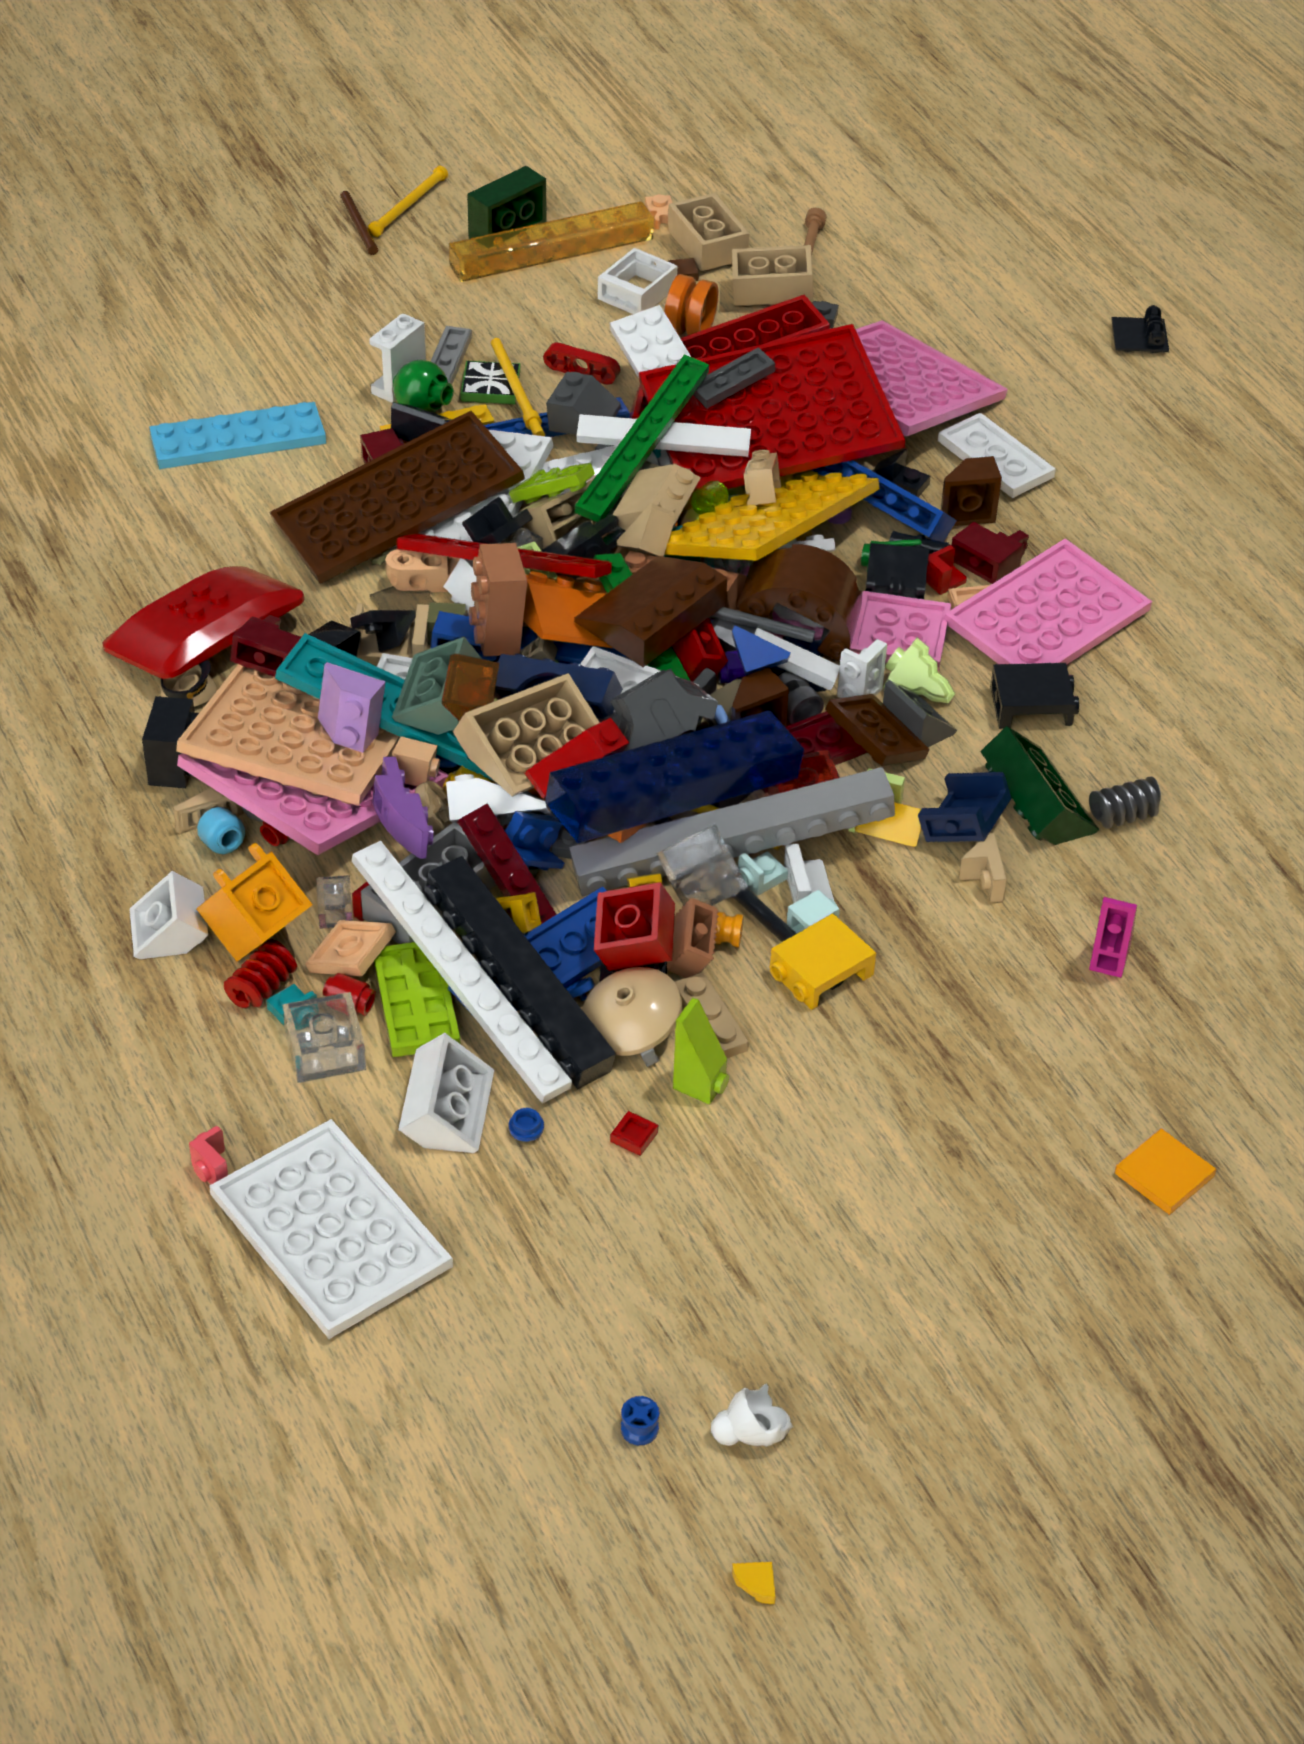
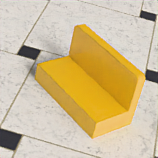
(901, 828)

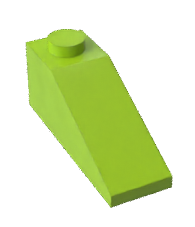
(698, 1056)

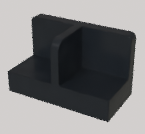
(494, 522)

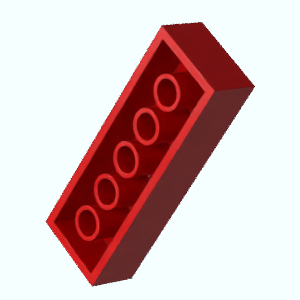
(764, 326)

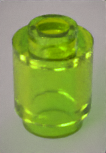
(709, 496)

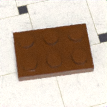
(877, 729)

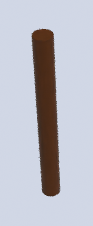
(359, 223)

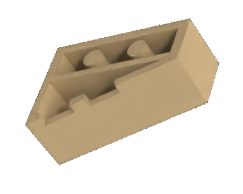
(556, 515)

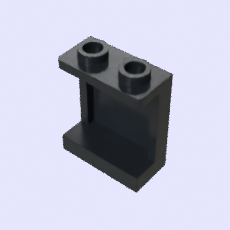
(1032, 691)

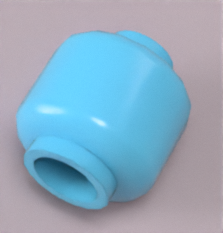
(221, 830)

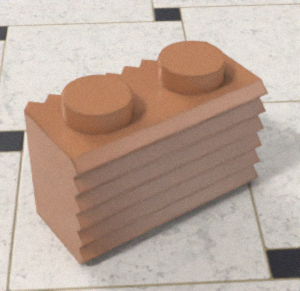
(693, 938)

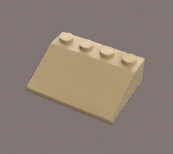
(523, 730)

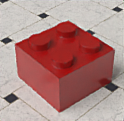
(634, 926)

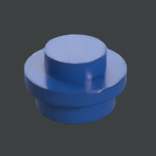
(526, 1125)

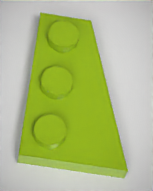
(552, 482)

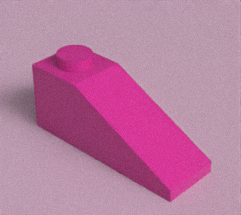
(1113, 937)

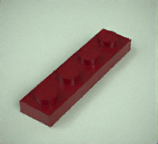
(502, 858)

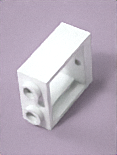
(618, 292)

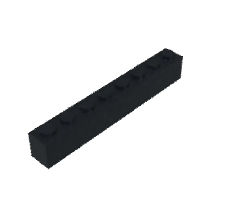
(519, 972)

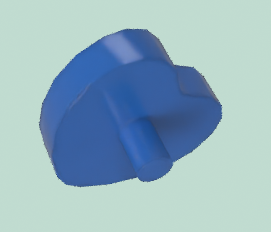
(580, 987)

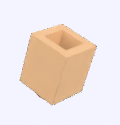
(417, 760)

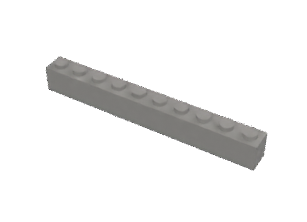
(744, 827)

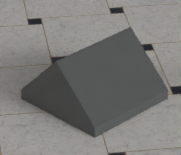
(916, 714)

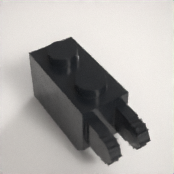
(587, 540)

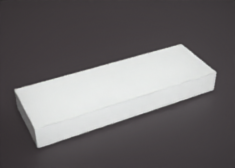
(804, 663)

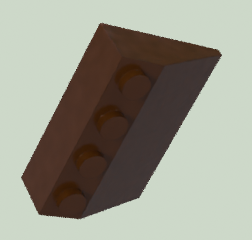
(655, 607)

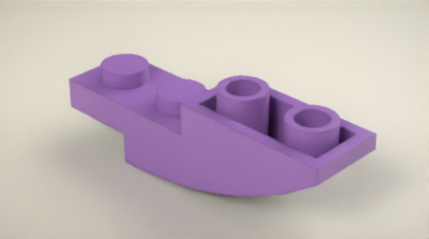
(401, 810)

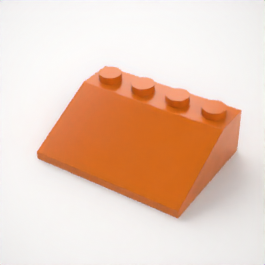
(555, 603)

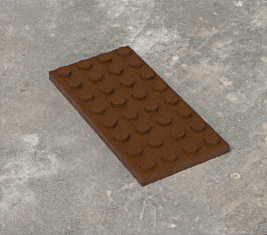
(396, 496)

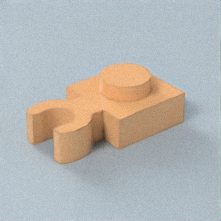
(658, 207)

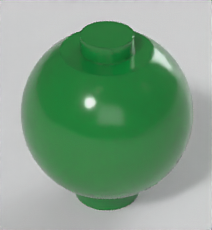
(422, 386)

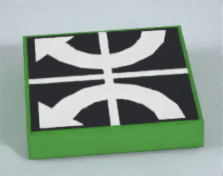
(487, 383)

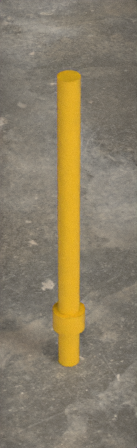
(530, 417)

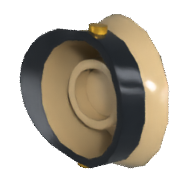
(192, 684)

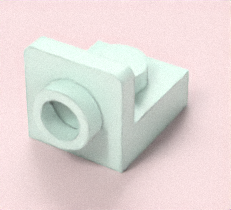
(761, 872)

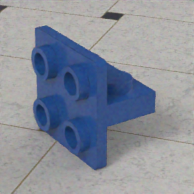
(533, 837)

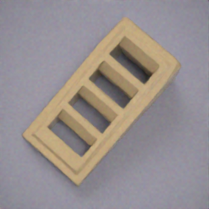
(205, 800)

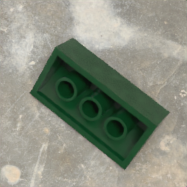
(1037, 789)

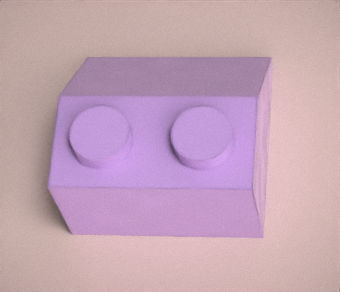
(350, 706)

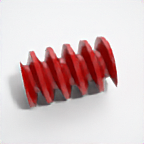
(260, 975)

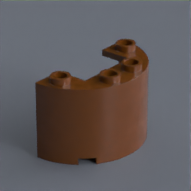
(810, 585)

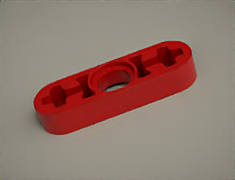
(605, 367)

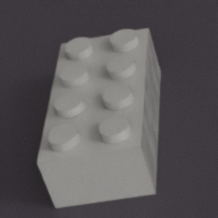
(446, 847)

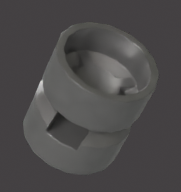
(802, 699)

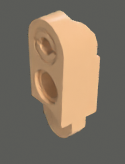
(419, 570)

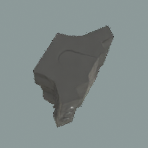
(660, 709)

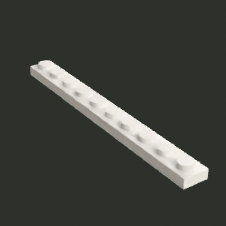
(462, 972)

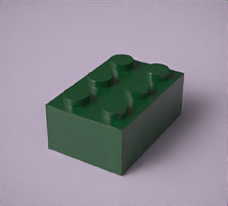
(507, 203)

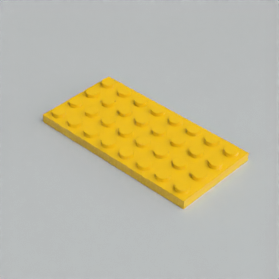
(757, 530)

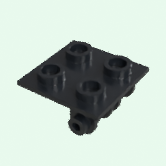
(1141, 333)
(897, 570)

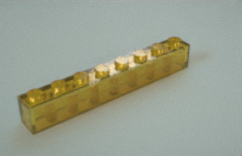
(551, 241)

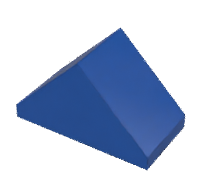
(756, 652)

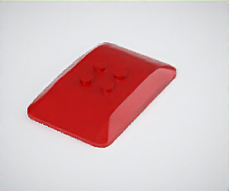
(198, 619)

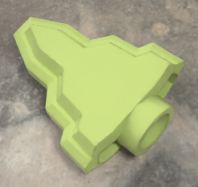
(919, 672)

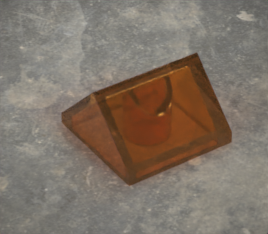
(468, 684)

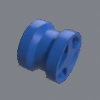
(640, 1410)

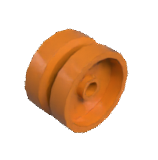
(691, 305)

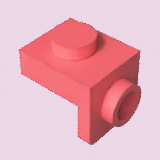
(206, 1156)

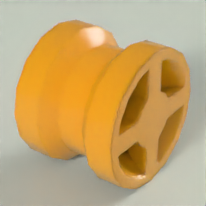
(729, 929)

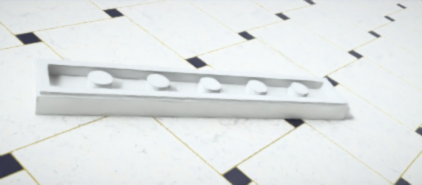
(678, 437)

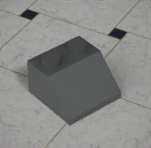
(576, 396)

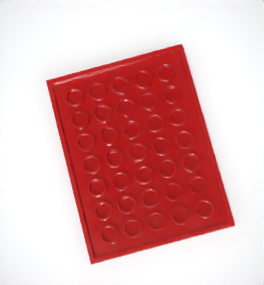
(811, 411)

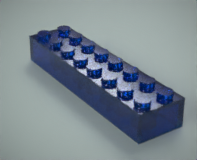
(673, 776)

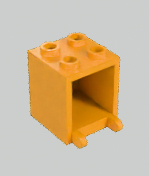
(253, 904)

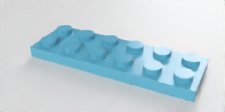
(237, 435)

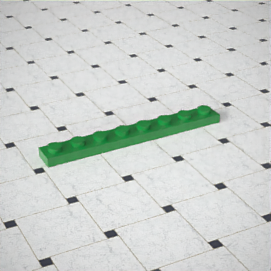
(641, 439)

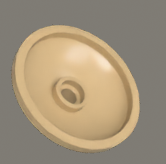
(641, 1018)

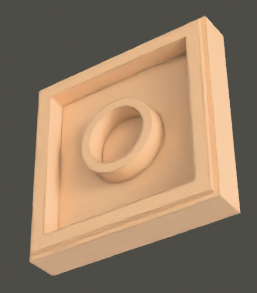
(350, 948)

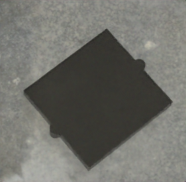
(400, 600)

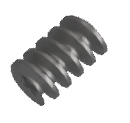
(1126, 802)

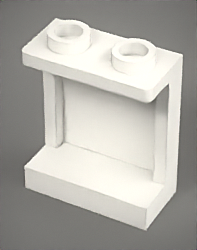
(400, 343)

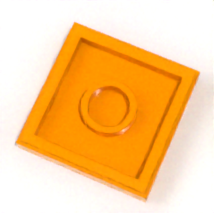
(1165, 1171)

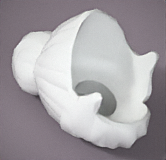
(751, 1420)

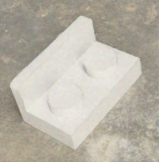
(862, 672)

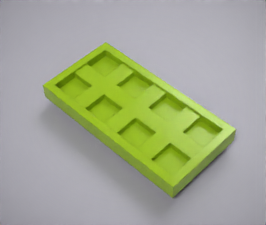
(413, 999)

